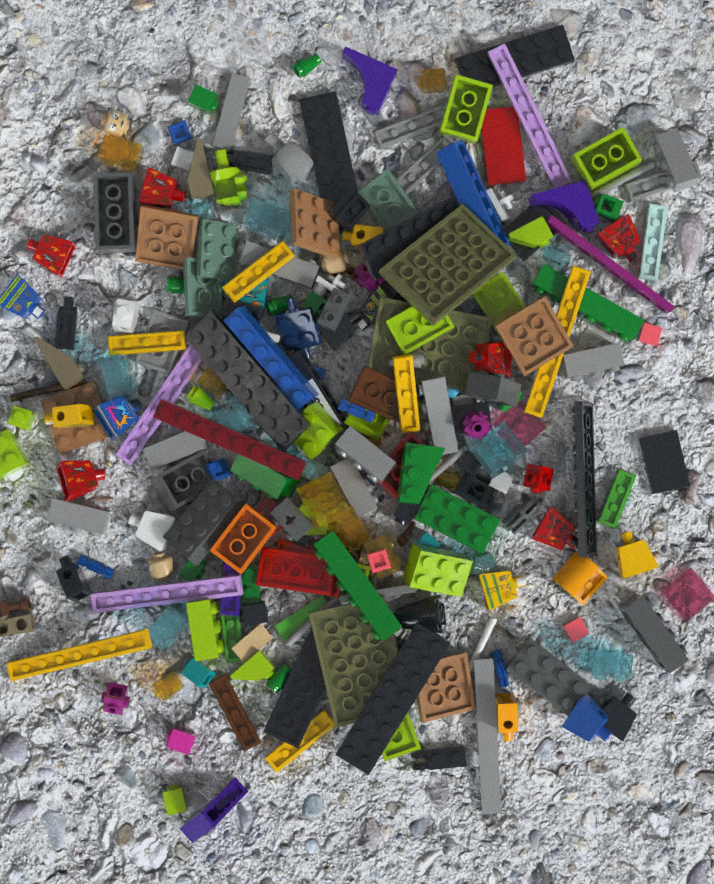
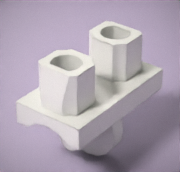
(499, 203)
(322, 285)

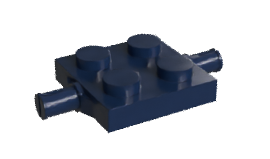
(298, 328)

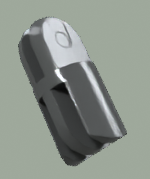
(521, 514)

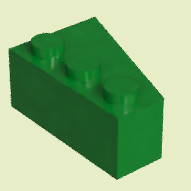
(416, 471)
(264, 478)

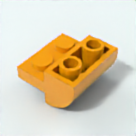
(580, 578)

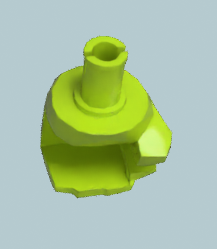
(228, 182)

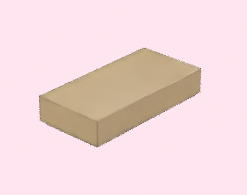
(251, 642)

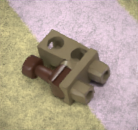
(16, 625)

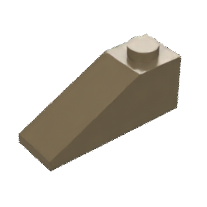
(199, 176)
(63, 366)

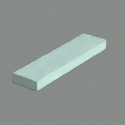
(652, 242)

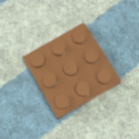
(313, 225)
(165, 237)
(534, 336)
(76, 437)
(447, 689)

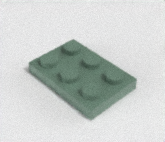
(388, 200)
(216, 250)
(200, 293)

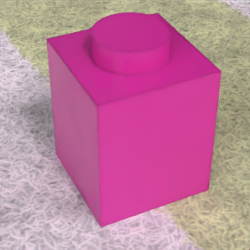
(180, 740)

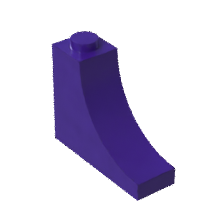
(376, 78)
(572, 201)
(214, 811)

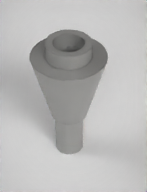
(418, 359)

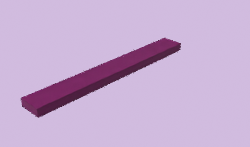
(610, 265)

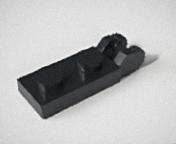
(441, 758)

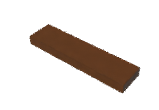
(235, 712)

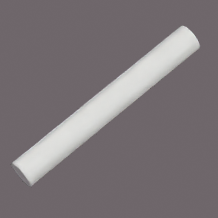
(482, 642)

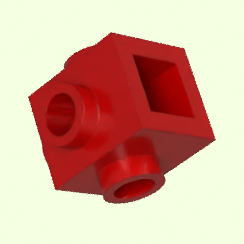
(538, 478)

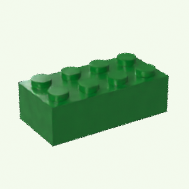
(456, 519)

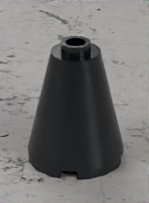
(426, 611)

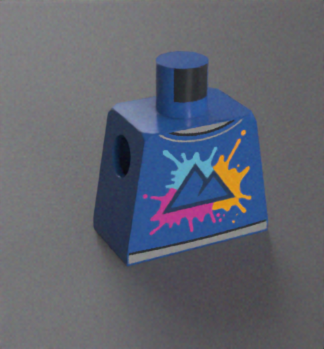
(117, 415)

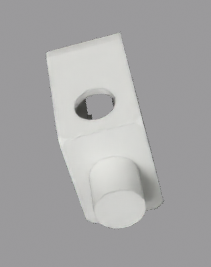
(125, 316)
(152, 527)

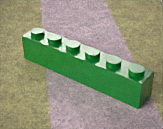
(592, 306)
(357, 586)

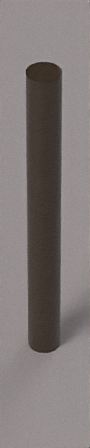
(41, 390)

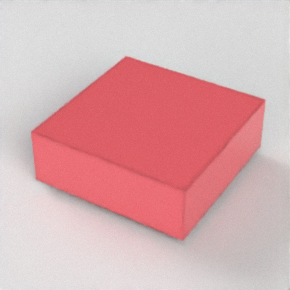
(650, 334)
(378, 560)
(576, 629)

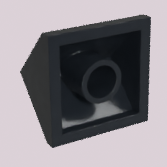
(477, 491)

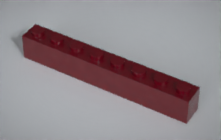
(229, 439)

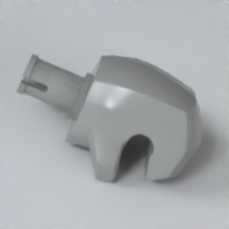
(289, 160)

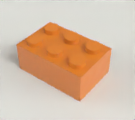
(243, 538)

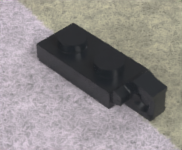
(250, 161)
(66, 325)

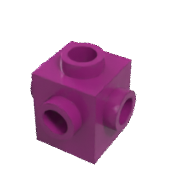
(364, 278)
(472, 419)
(115, 698)

